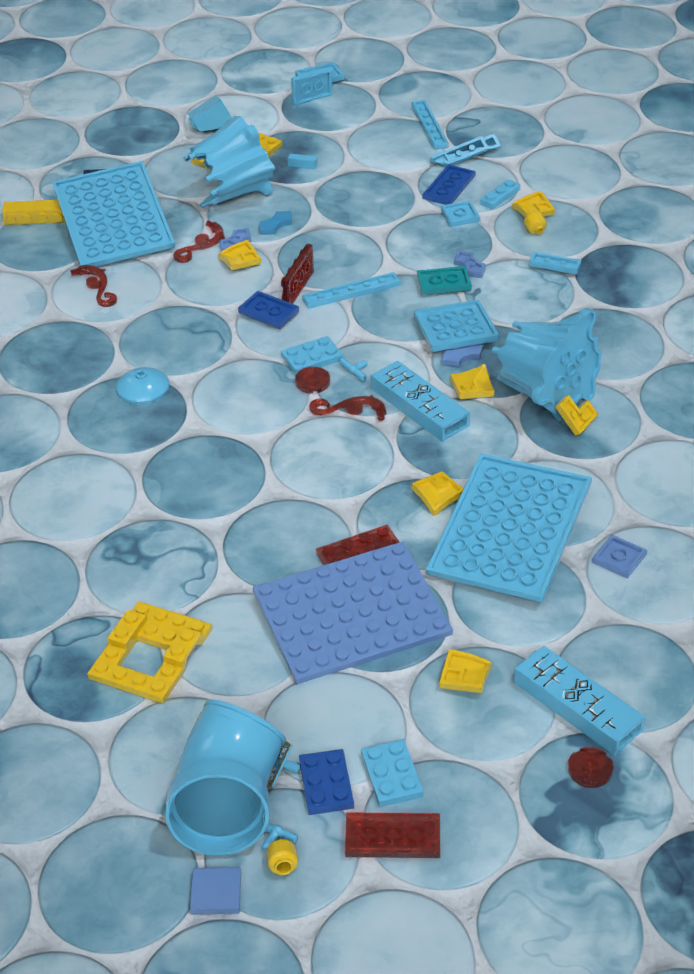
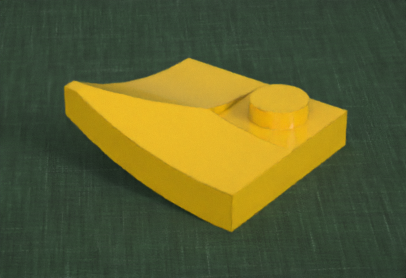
(534, 202)
(240, 256)
(472, 383)
(437, 491)
(464, 672)

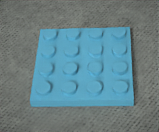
(456, 325)

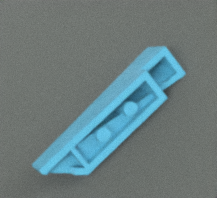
(466, 150)

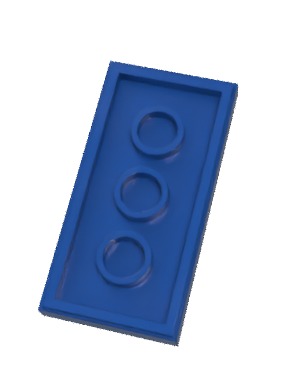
(449, 184)

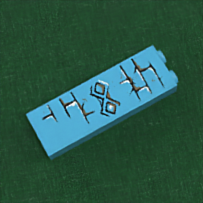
(420, 401)
(579, 700)

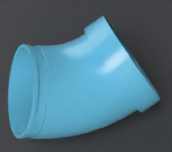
(222, 779)

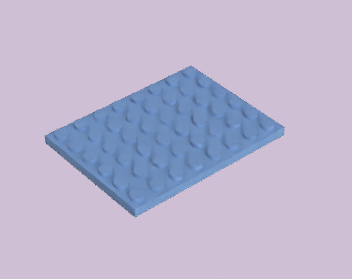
(351, 612)

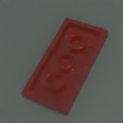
(298, 274)
(356, 545)
(392, 835)

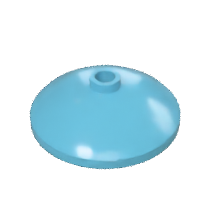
(142, 385)

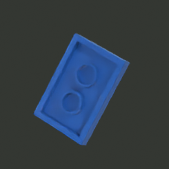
(268, 309)
(326, 782)

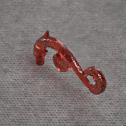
(202, 242)
(93, 283)
(353, 406)

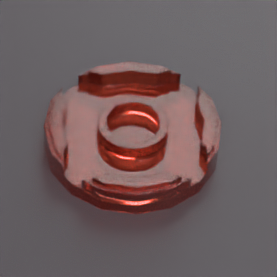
(312, 379)
(590, 767)

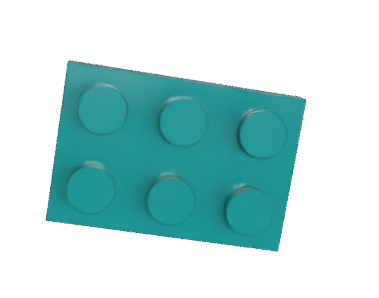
(444, 280)

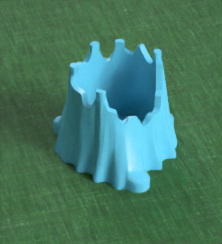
(235, 161)
(552, 360)

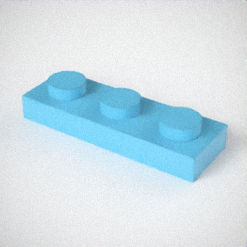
(500, 194)
(555, 263)

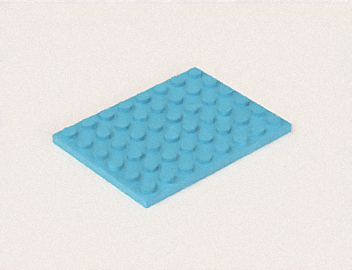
(113, 214)
(510, 527)

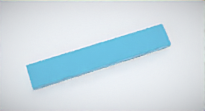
(430, 125)
(351, 290)

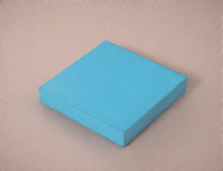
(460, 213)

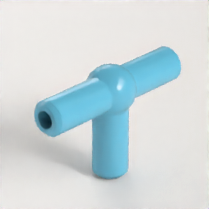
(355, 369)
(276, 832)

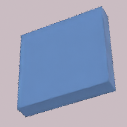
(619, 556)
(215, 891)

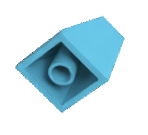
(209, 115)

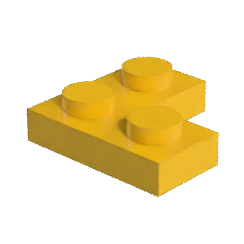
(576, 417)

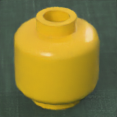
(535, 222)
(282, 857)

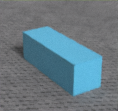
(302, 161)

